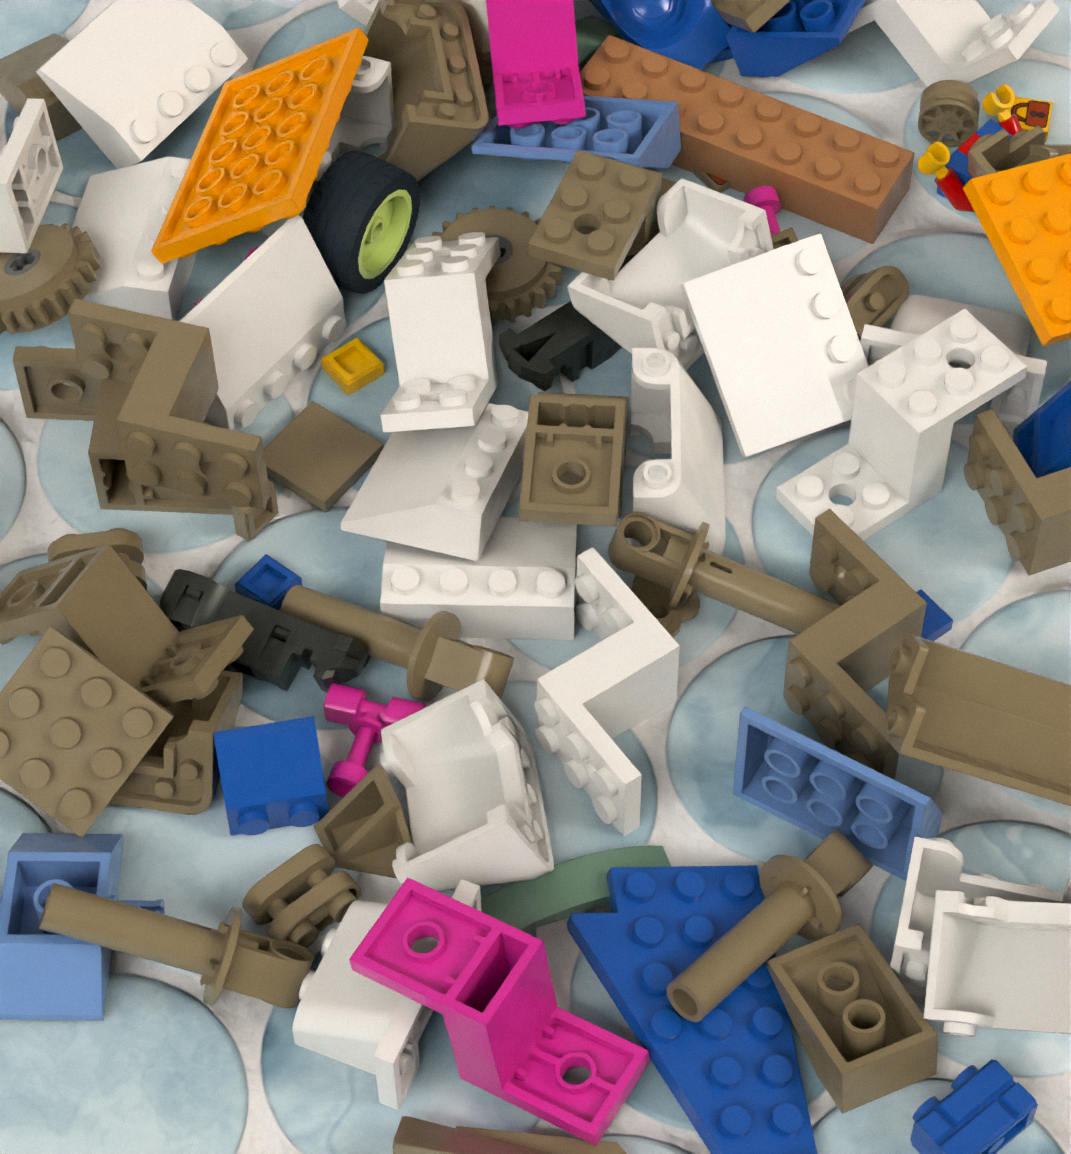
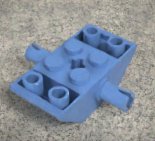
(41, 970)

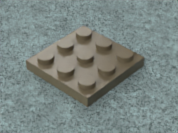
(73, 730)

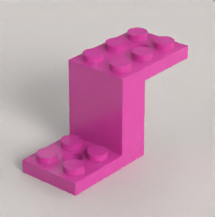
(534, 61)
(500, 1010)

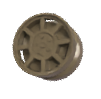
(949, 109)

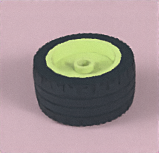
(362, 219)

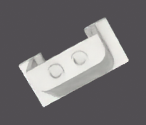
(923, 312)
(359, 1018)

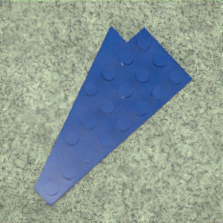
(739, 1063)

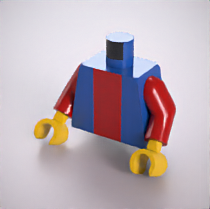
(952, 169)

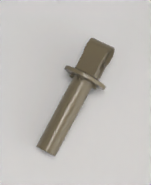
(686, 564)
(430, 654)
(797, 901)
(223, 957)

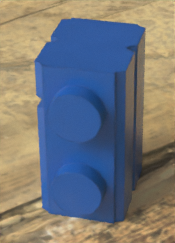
(977, 1116)

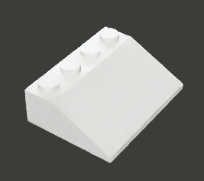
(140, 73)
(123, 218)
(268, 323)
(778, 343)
(443, 484)
(512, 592)

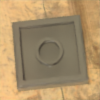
(320, 456)

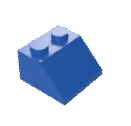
(271, 776)

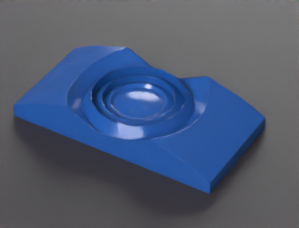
(673, 28)
(1046, 435)

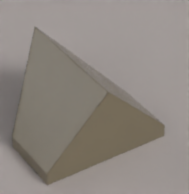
(365, 827)

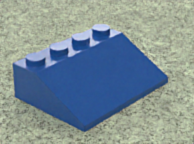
(792, 36)

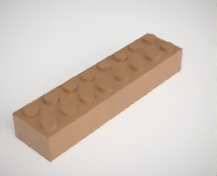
(760, 141)

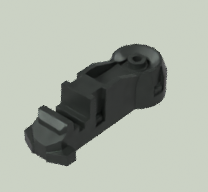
(557, 344)
(277, 643)

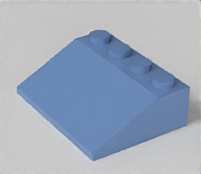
(615, 128)
(830, 792)

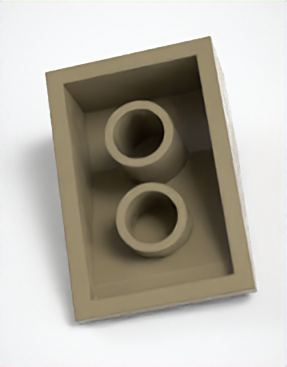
(22, 82)
(854, 1018)

